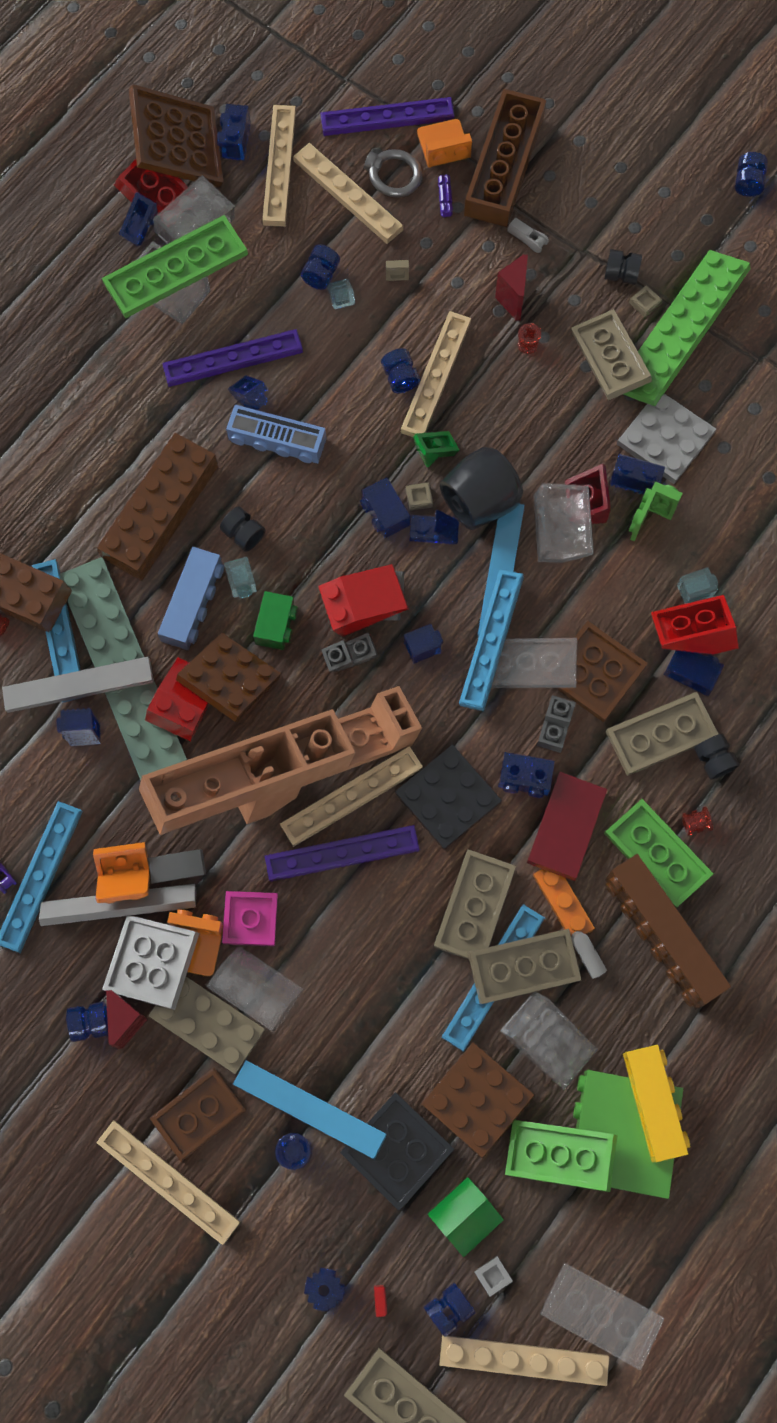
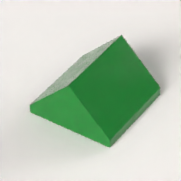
(465, 1217)

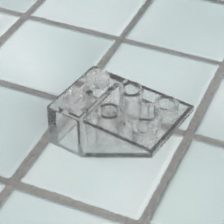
(549, 1039)

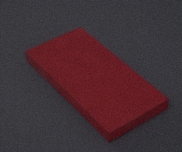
(567, 826)

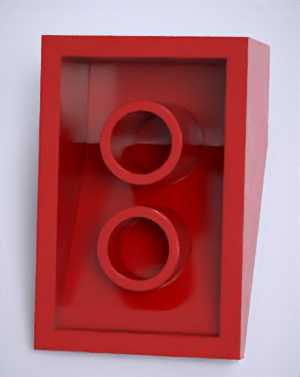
(153, 185)
(362, 599)
(697, 627)
(176, 706)

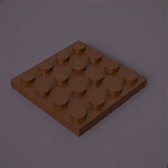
(175, 135)

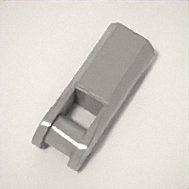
(526, 233)
(588, 954)

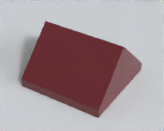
(511, 286)
(598, 492)
(122, 1020)

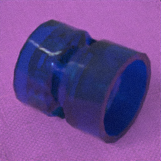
(751, 174)
(320, 267)
(399, 369)
(86, 1022)
(293, 1151)
(458, 1304)

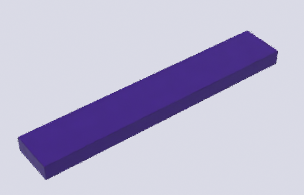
(387, 116)
(232, 357)
(341, 853)

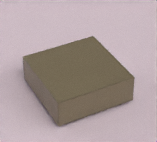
(397, 270)
(645, 301)
(419, 496)

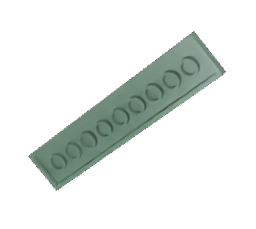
(112, 641)

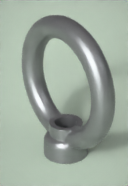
(374, 162)

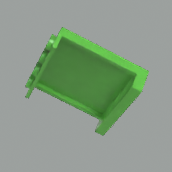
(610, 1107)

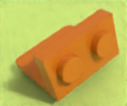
(444, 142)
(122, 873)
(208, 942)

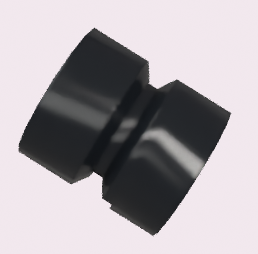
(623, 267)
(242, 528)
(716, 755)

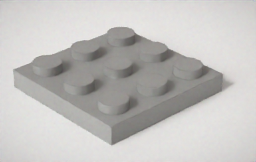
(667, 436)
(151, 961)

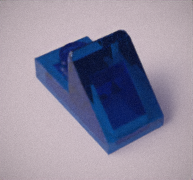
(138, 219)
(249, 392)
(434, 529)

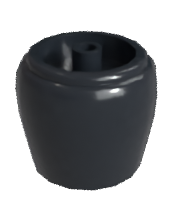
(482, 488)

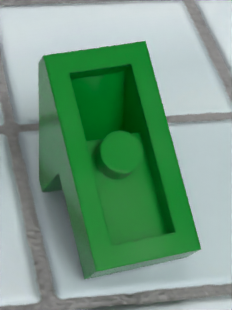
(435, 445)

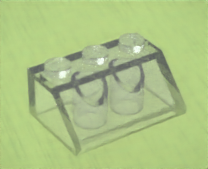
(562, 522)
(255, 988)

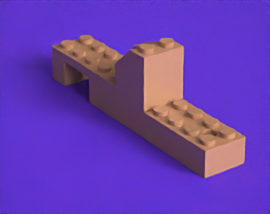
(273, 766)

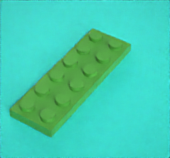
(175, 266)

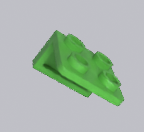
(659, 500)

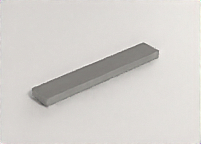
(77, 684)
(88, 909)

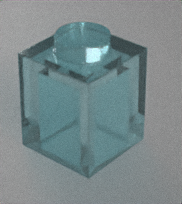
(240, 577)
(697, 585)

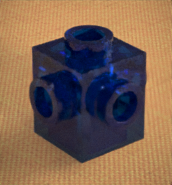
(324, 1277)

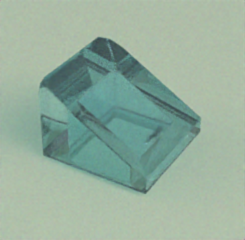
(341, 294)

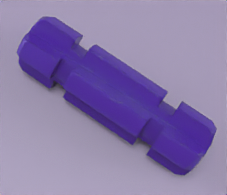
(445, 196)

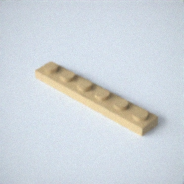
(279, 165)
(348, 193)
(436, 374)
(351, 796)
(168, 1182)
(524, 1360)

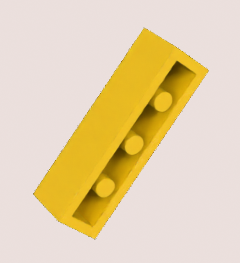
(655, 1103)

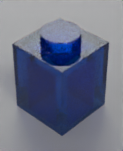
(423, 643)

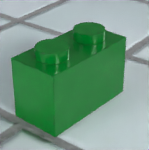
(274, 620)

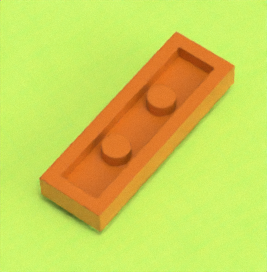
(563, 902)

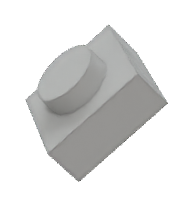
(493, 1276)

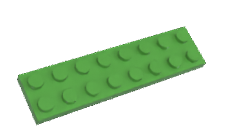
(688, 322)

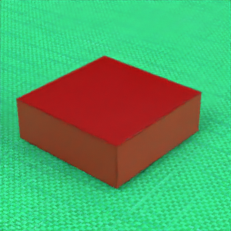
(380, 1300)

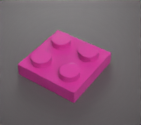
(250, 918)

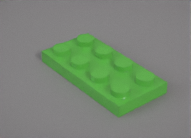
(661, 850)
(561, 1155)

